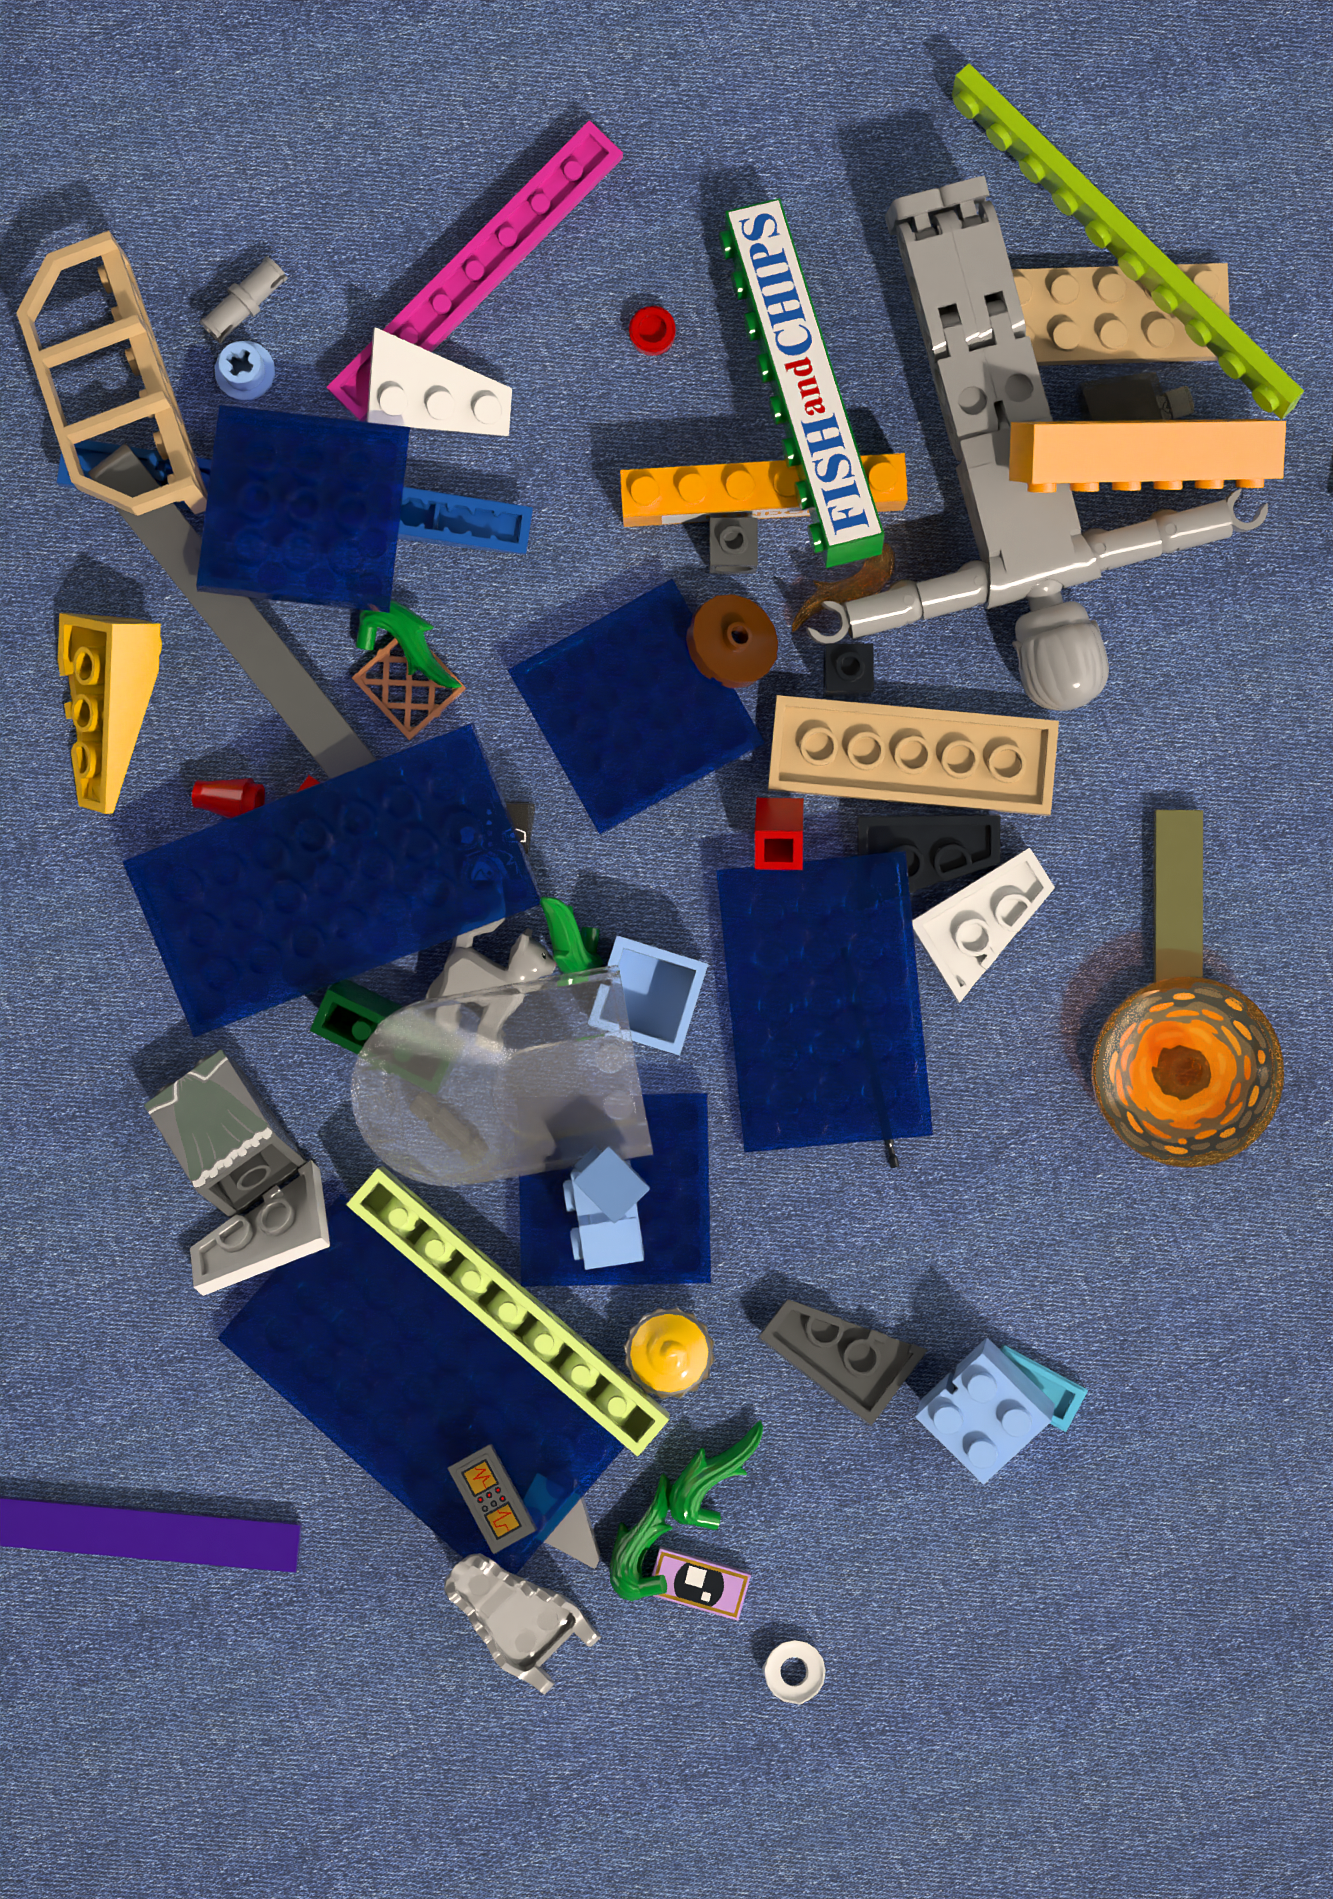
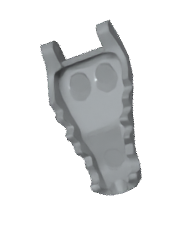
(516, 1617)

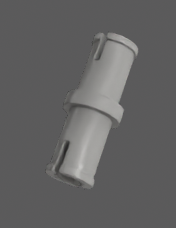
(243, 299)

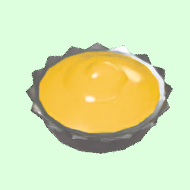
(669, 1352)

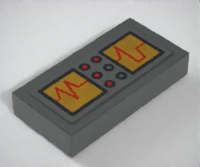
(492, 1498)

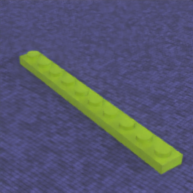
(1135, 252)

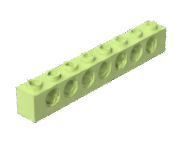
(509, 1310)

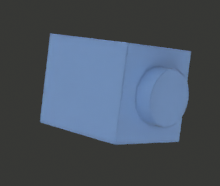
(609, 1182)

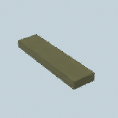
(1177, 894)

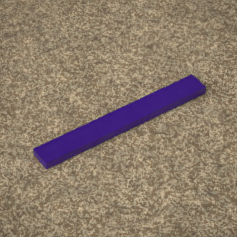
(149, 1534)

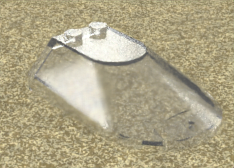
(503, 1081)

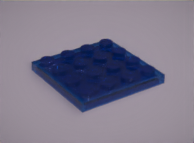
(303, 509)
(633, 708)
(671, 1214)

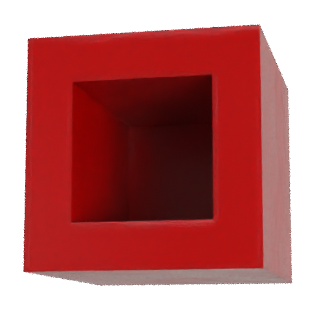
(779, 833)

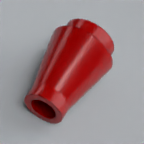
(228, 797)

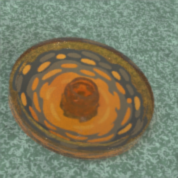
(1187, 1071)

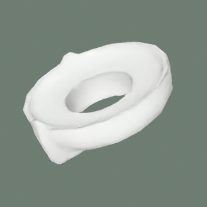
(814, 1672)

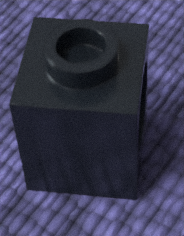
(848, 670)

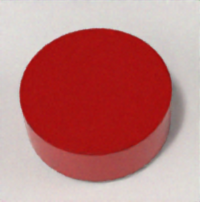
(652, 330)

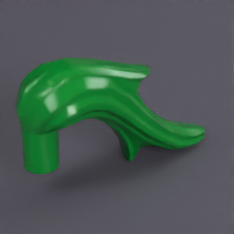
(409, 632)
(571, 949)
(703, 1474)
(632, 1546)

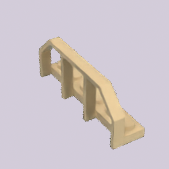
(144, 359)

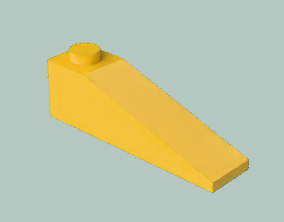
(110, 682)

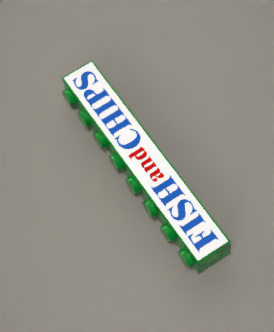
(802, 384)

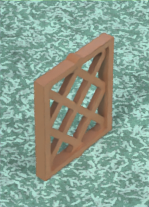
(434, 710)

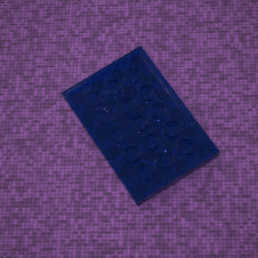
(825, 1002)

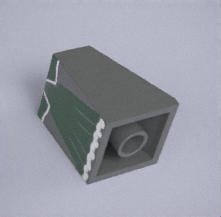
(224, 1134)

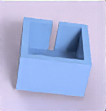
(658, 992)
(597, 1237)
(989, 1412)

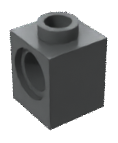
(733, 545)

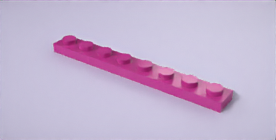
(489, 256)

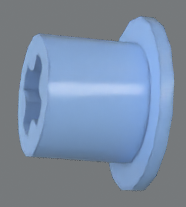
(244, 370)

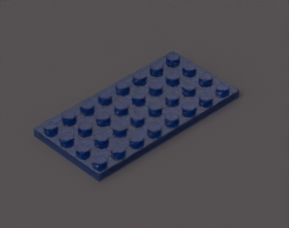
(334, 880)
(416, 1386)

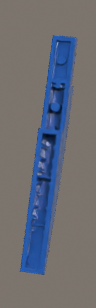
(424, 514)

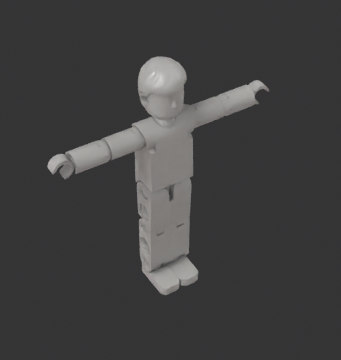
(1024, 538)

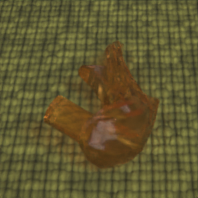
(865, 583)

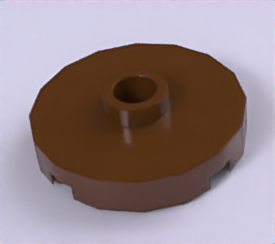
(716, 651)

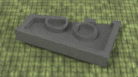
(843, 1359)

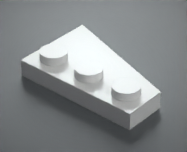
(431, 392)
(980, 920)
(271, 1235)

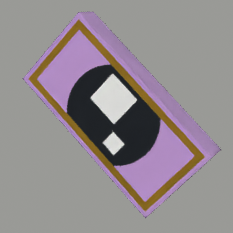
(702, 1583)

